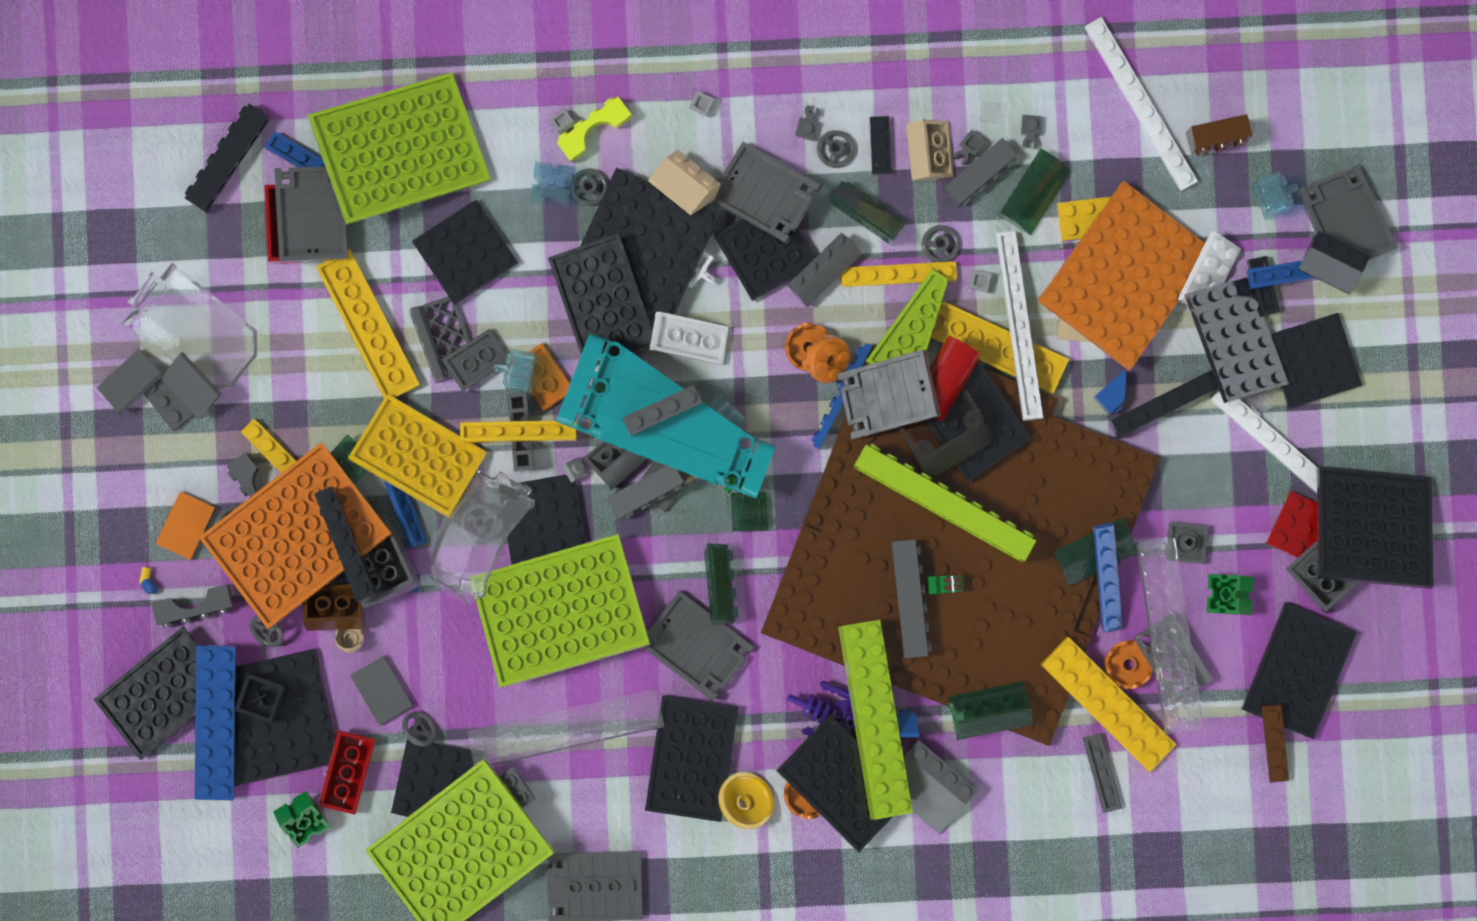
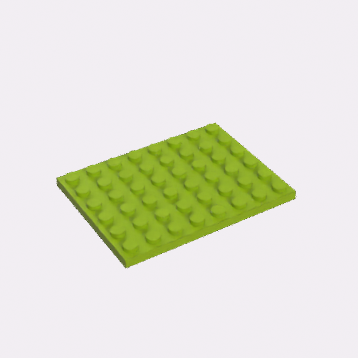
(399, 148)
(561, 611)
(460, 848)

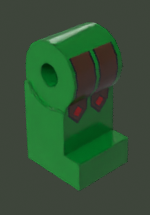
(945, 584)

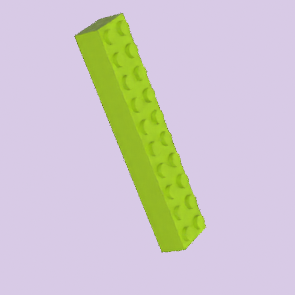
(944, 503)
(875, 719)

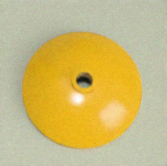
(754, 796)

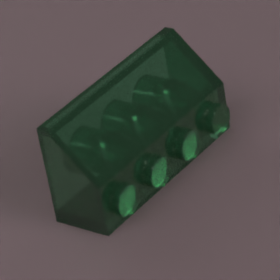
(1035, 192)
(866, 213)
(1078, 558)
(719, 584)
(990, 710)

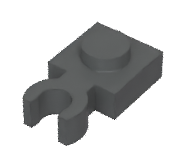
(807, 127)
(1030, 127)
(971, 145)

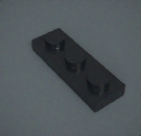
(880, 145)
(1265, 296)

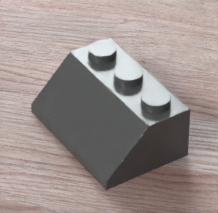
(612, 463)

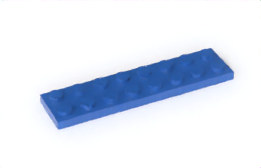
(215, 722)

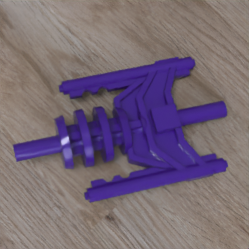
(840, 711)

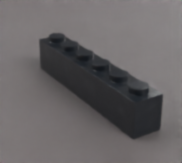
(227, 157)
(1163, 404)
(346, 544)

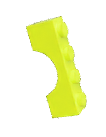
(612, 114)

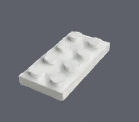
(1212, 265)
(689, 338)

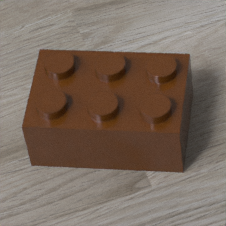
(1219, 135)
(333, 609)

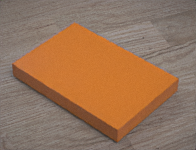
(549, 381)
(185, 525)

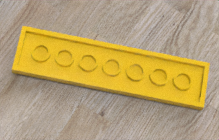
(368, 326)
(995, 345)
(1108, 704)

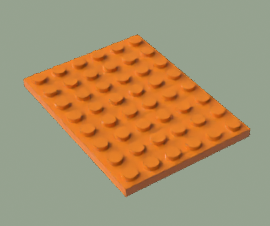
(1123, 275)
(279, 542)

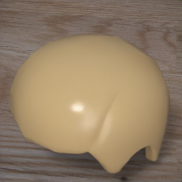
(349, 640)

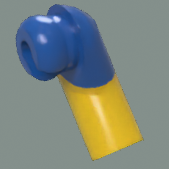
(146, 583)

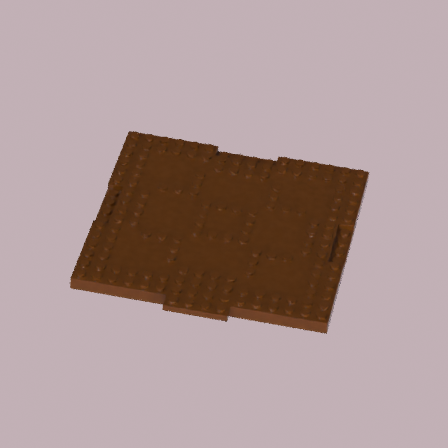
(1009, 608)

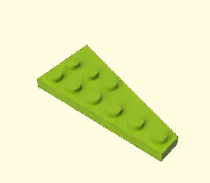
(915, 323)

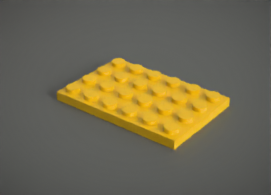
(417, 455)

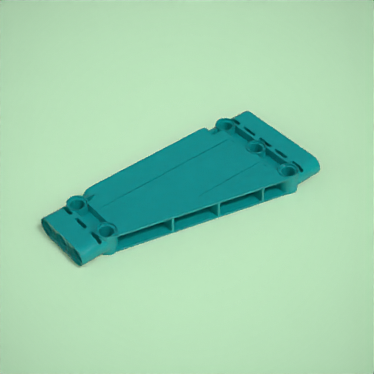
(691, 442)

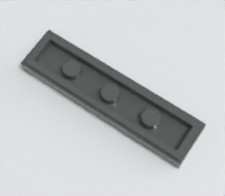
(1102, 773)

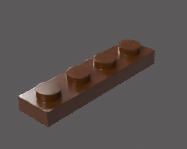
(1275, 743)

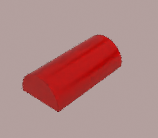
(271, 226)
(951, 371)
(346, 772)

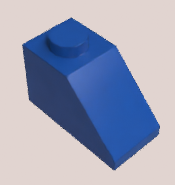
(1113, 394)
(907, 723)

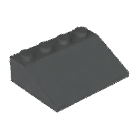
(390, 567)
(1322, 592)
(935, 787)

